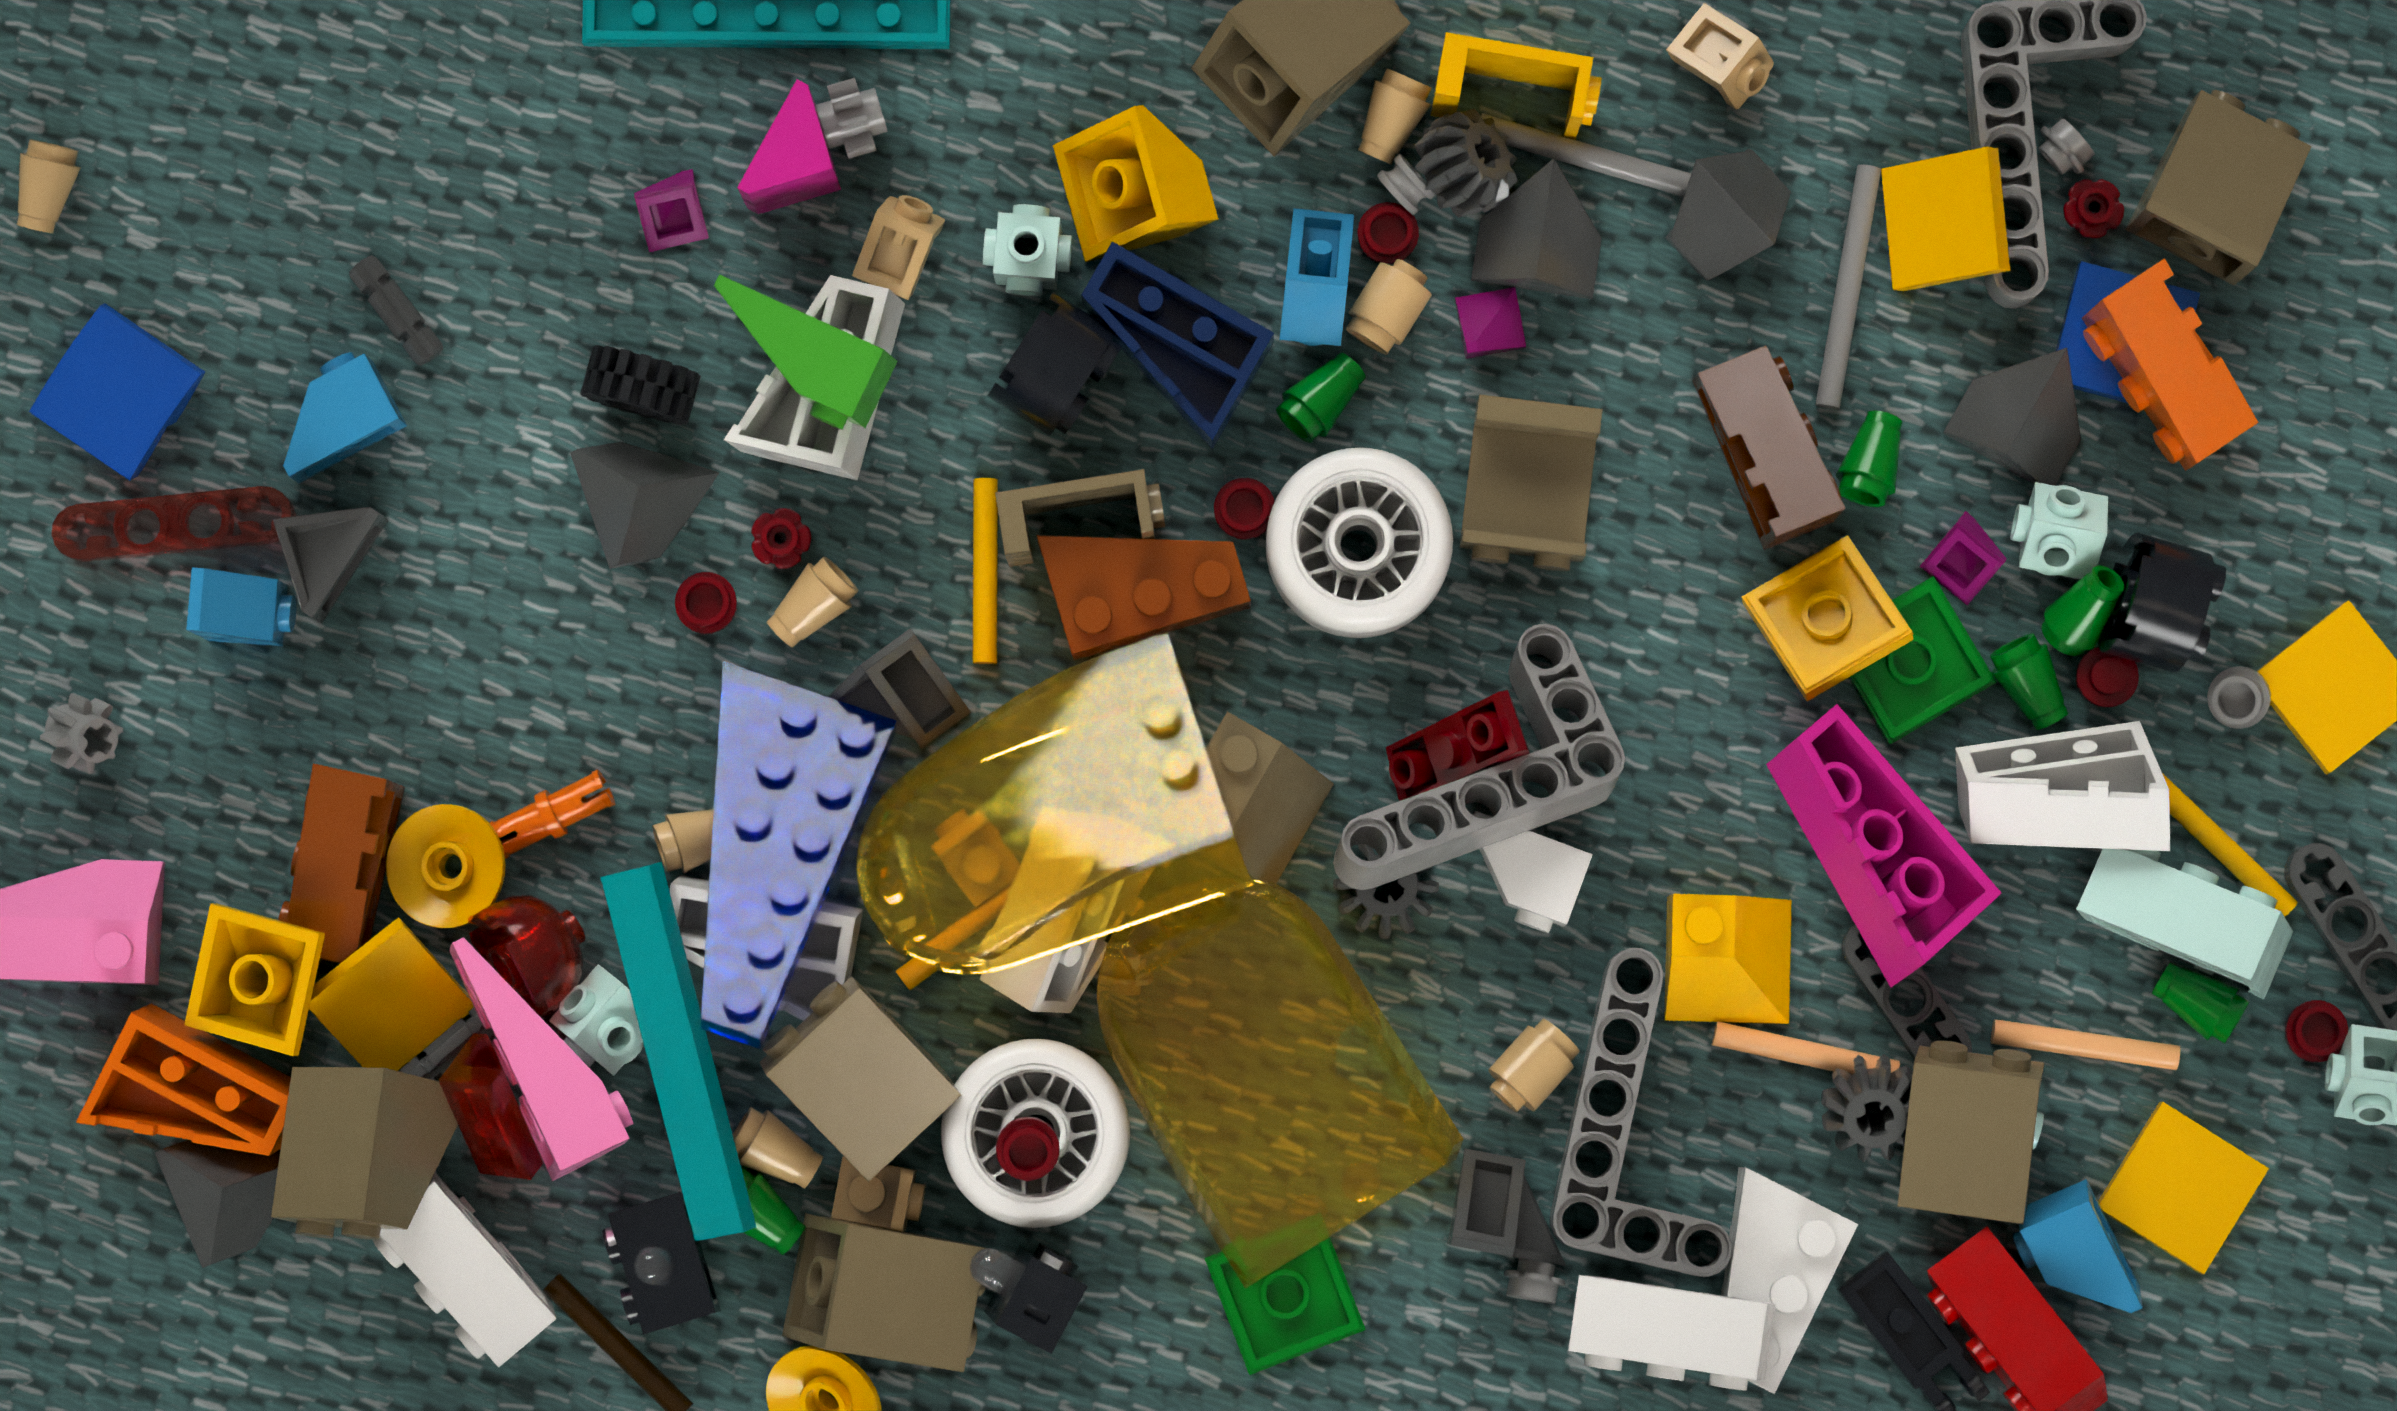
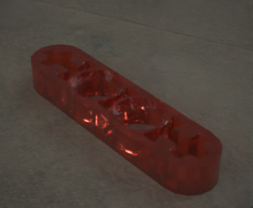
(174, 519)

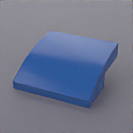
(117, 391)

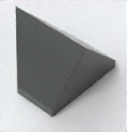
(1728, 212)
(1539, 239)
(2022, 417)
(638, 498)
(326, 552)
(906, 687)
(220, 1196)
(1498, 1210)

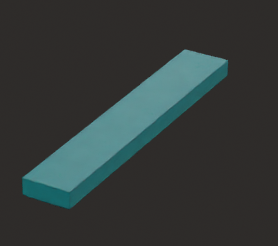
(768, 23)
(678, 1052)

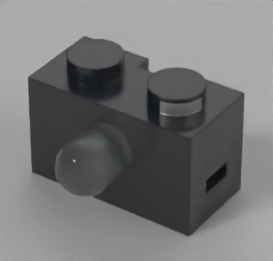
(661, 1263)
(1031, 1292)

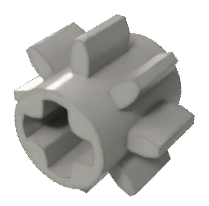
(851, 118)
(81, 733)

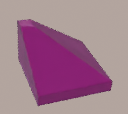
(671, 212)
(1490, 322)
(1964, 559)

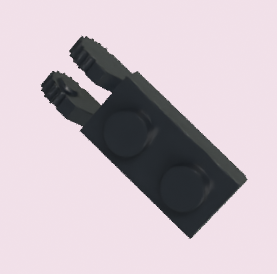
(1908, 1330)

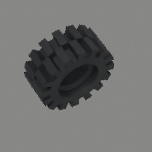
(640, 384)

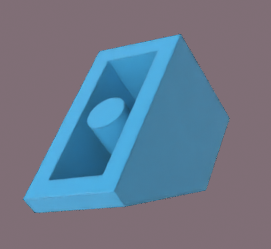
(1317, 277)
(341, 416)
(239, 608)
(2077, 1248)

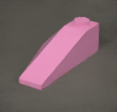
(85, 924)
(561, 1097)

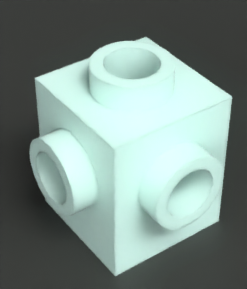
(1033, 272)
(2061, 530)
(600, 1021)
(2365, 1076)

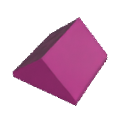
(792, 158)

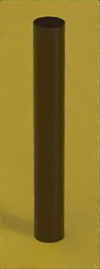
(616, 1345)

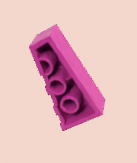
(1879, 845)

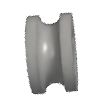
(1405, 184)

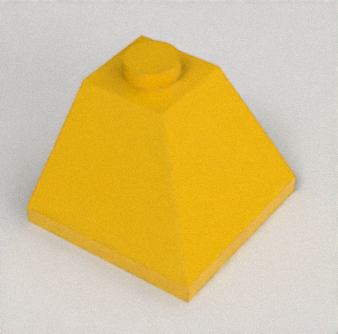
(1132, 183)
(1727, 959)
(254, 979)

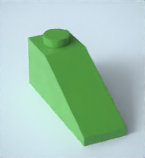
(818, 360)

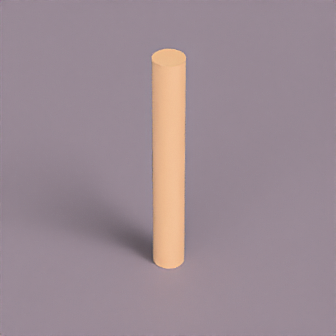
(2085, 1044)
(1790, 1049)

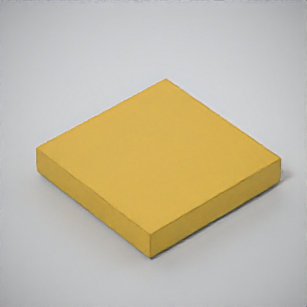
(1945, 219)
(1827, 618)
(2334, 687)
(389, 999)
(2182, 1187)

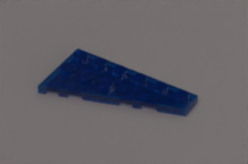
(783, 814)

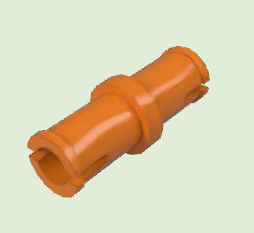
(553, 813)

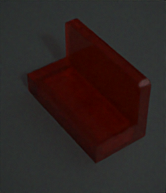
(489, 1112)

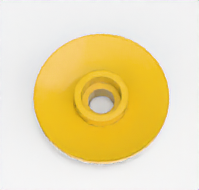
(419, 858)
(808, 1374)

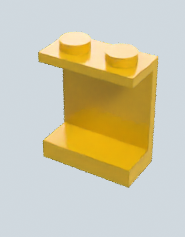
(1520, 64)

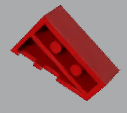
(2014, 1329)

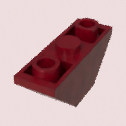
(1458, 746)

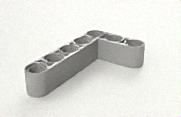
(2016, 124)
(1500, 786)
(1613, 1134)

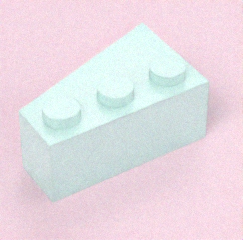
(2188, 916)

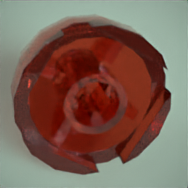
(531, 948)

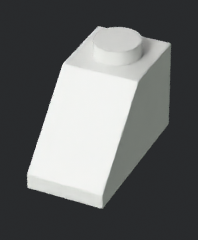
(1536, 877)

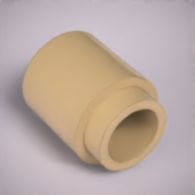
(1388, 306)
(1532, 1066)

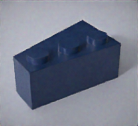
(1178, 337)

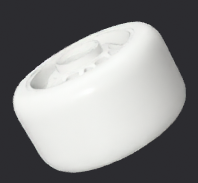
(1370, 494)
(1047, 1081)

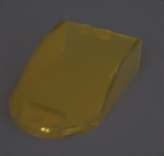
(1053, 821)
(1266, 1073)

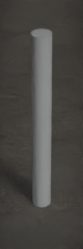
(1592, 157)
(1848, 287)

